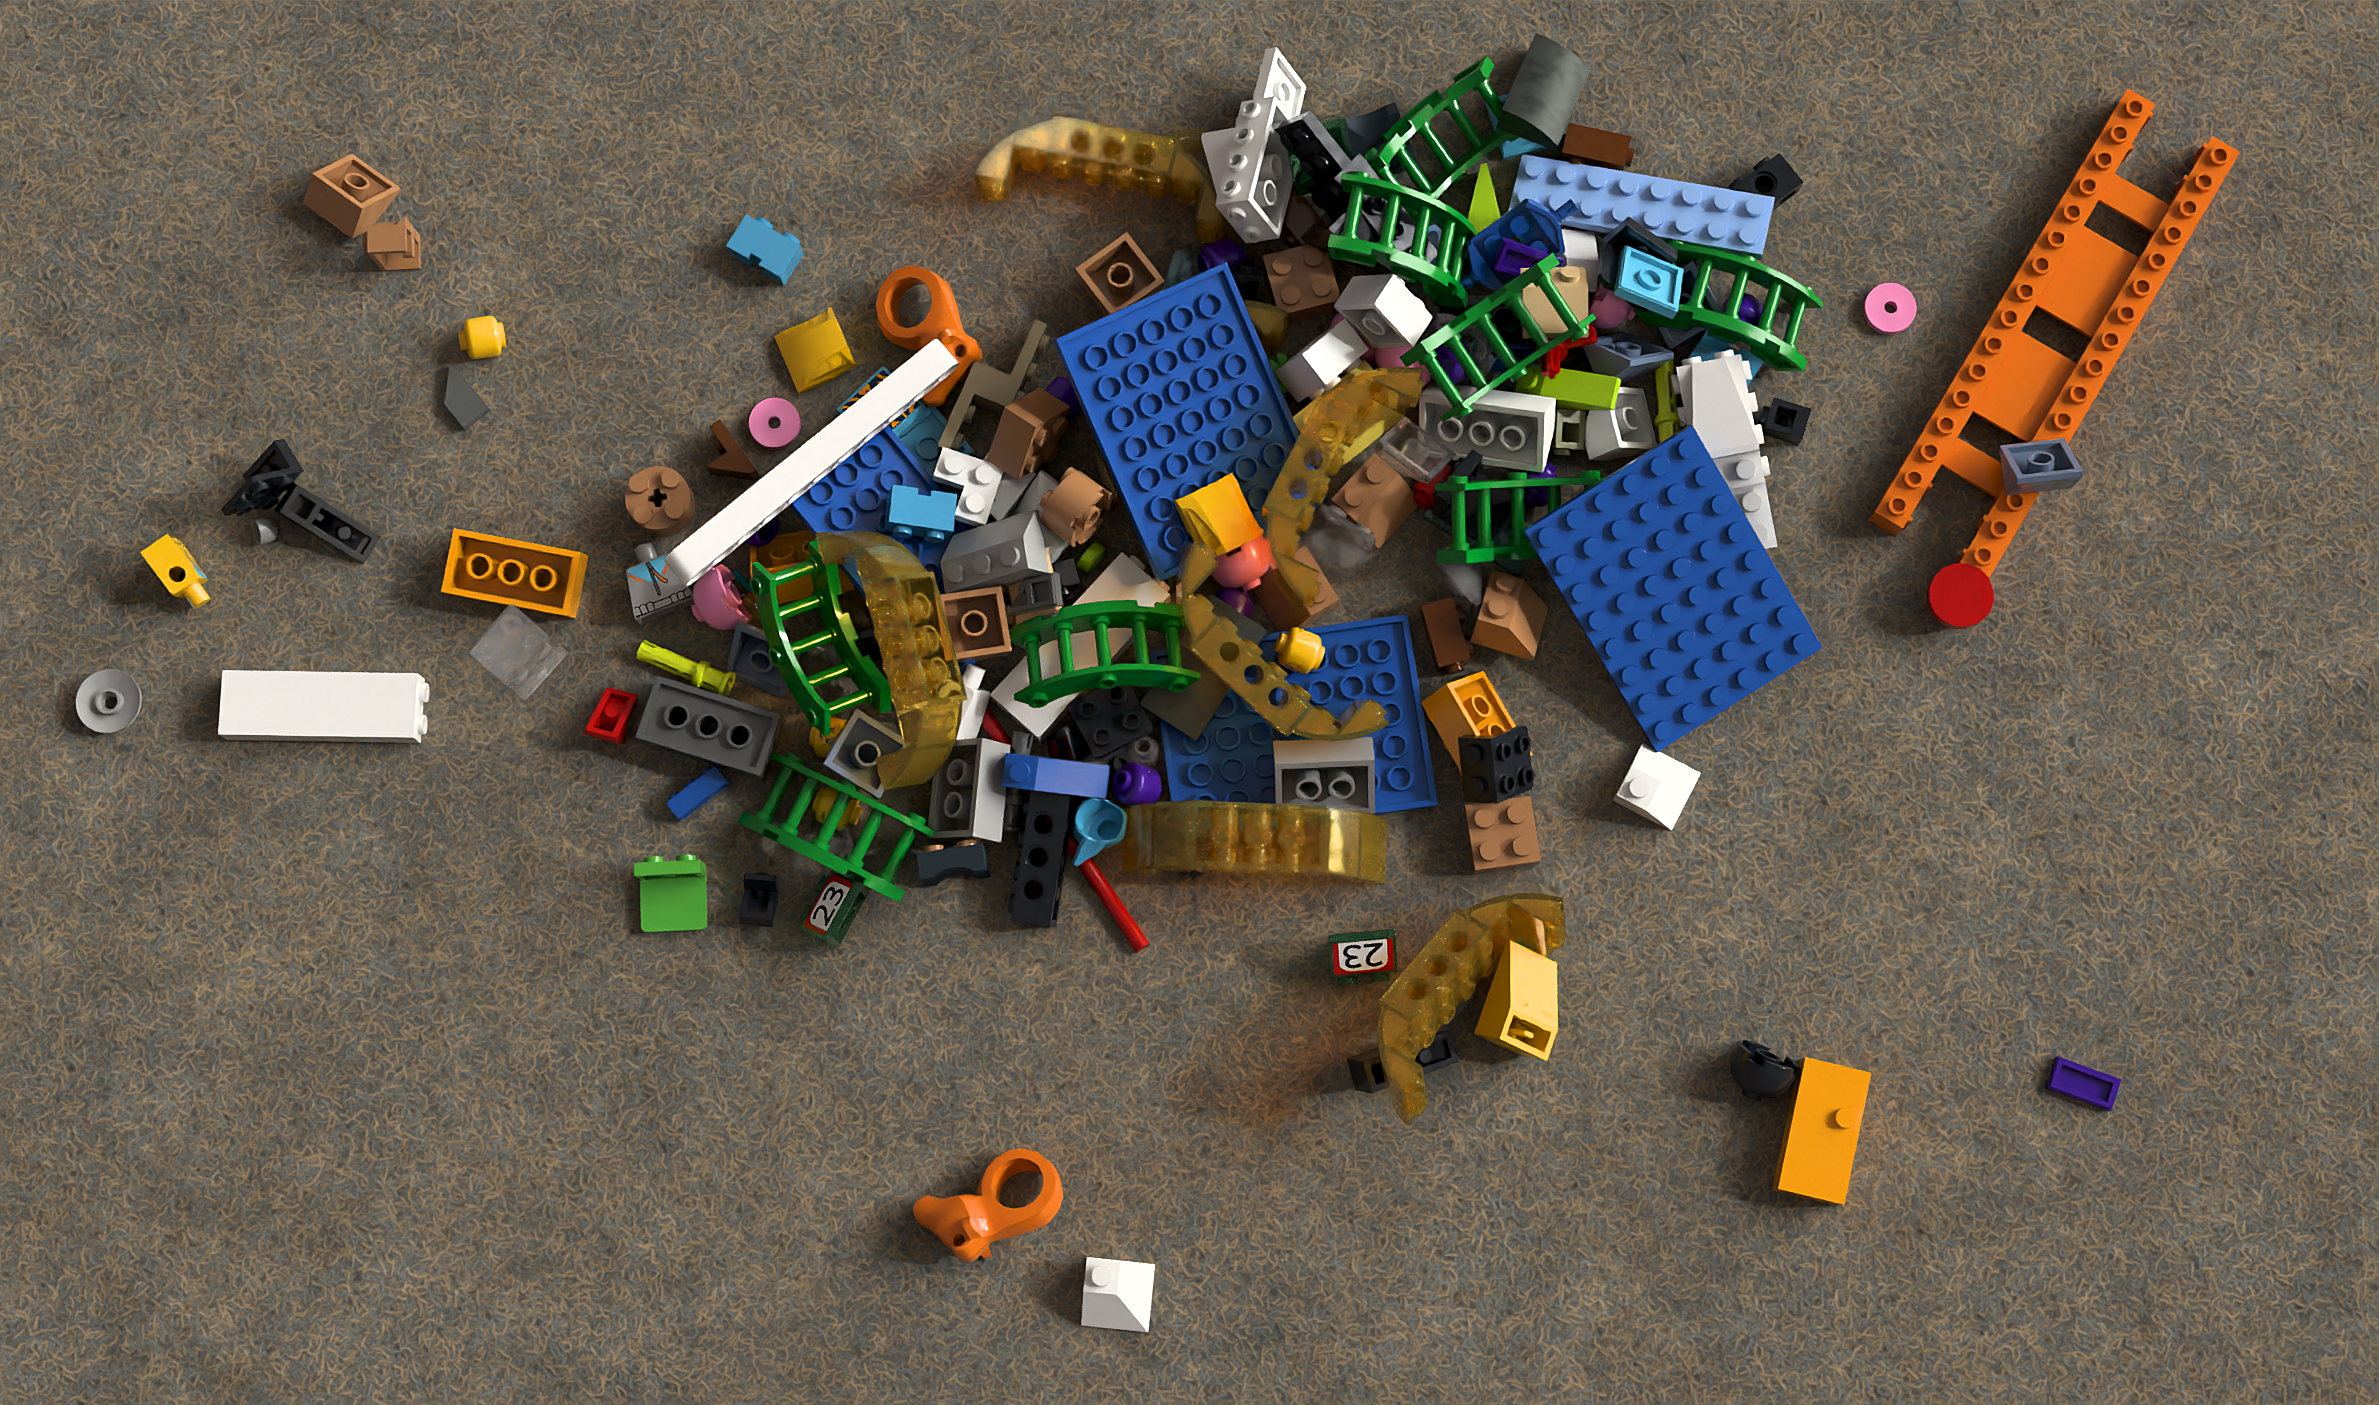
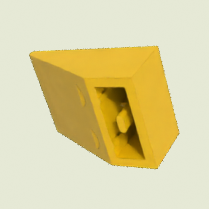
(1522, 1003)

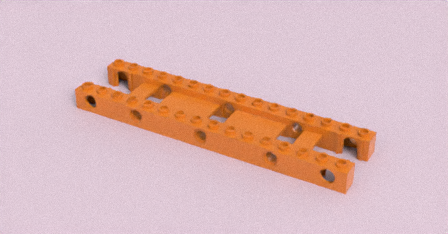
(2081, 283)

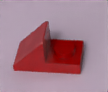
(612, 716)

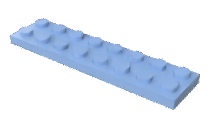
(1666, 207)

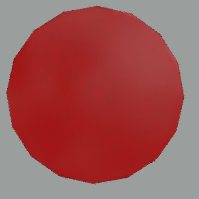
(1960, 596)

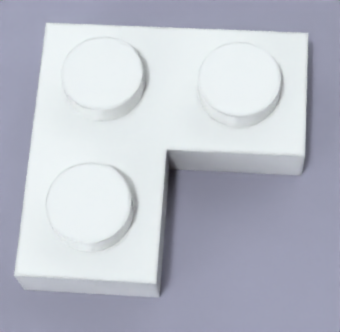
(976, 479)

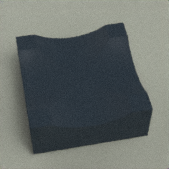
(1367, 129)
(940, 864)

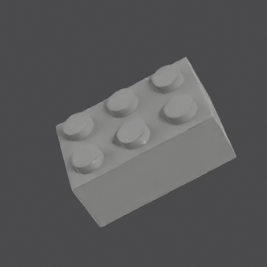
(969, 793)

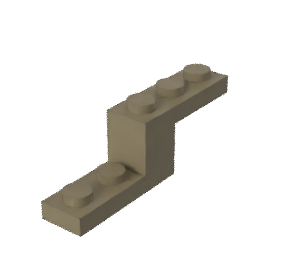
(993, 388)

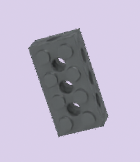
(703, 707)

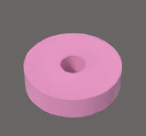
(1886, 322)
(774, 409)

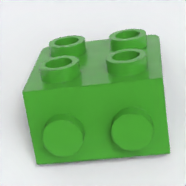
(672, 894)

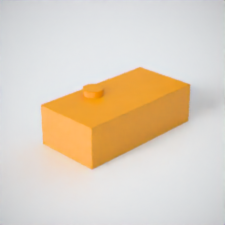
(514, 573)
(1821, 1131)

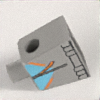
(655, 587)

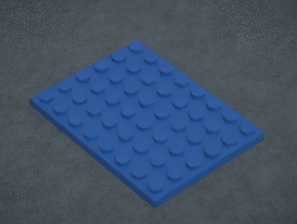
(1180, 402)
(1672, 588)
(1360, 661)

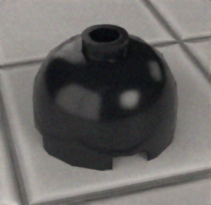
(1761, 1071)

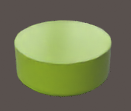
(1091, 557)

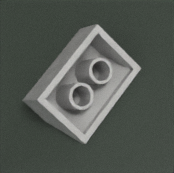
(995, 554)
(1326, 773)

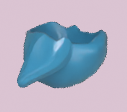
(1097, 827)

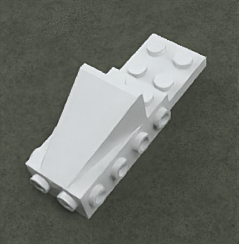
(1250, 161)
(1721, 413)

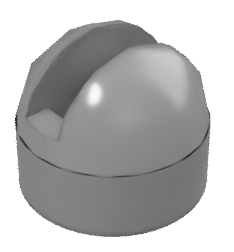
(264, 530)

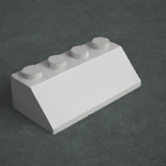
(1503, 427)

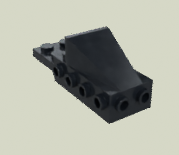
(1326, 162)

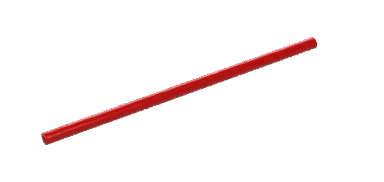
(1088, 867)

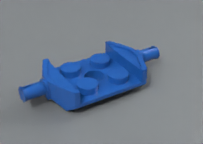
(1527, 220)

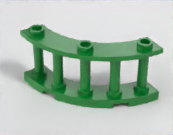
(1418, 121)
(1438, 281)
(1480, 317)
(1727, 325)
(1518, 546)
(1100, 617)
(838, 631)
(818, 847)

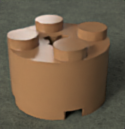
(647, 488)
(1074, 507)

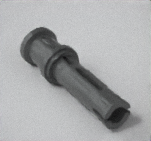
(1014, 800)

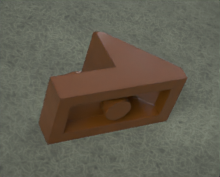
(734, 461)

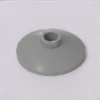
(93, 699)

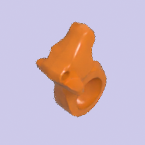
(941, 324)
(975, 1220)

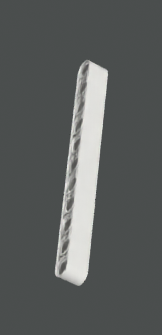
(811, 462)

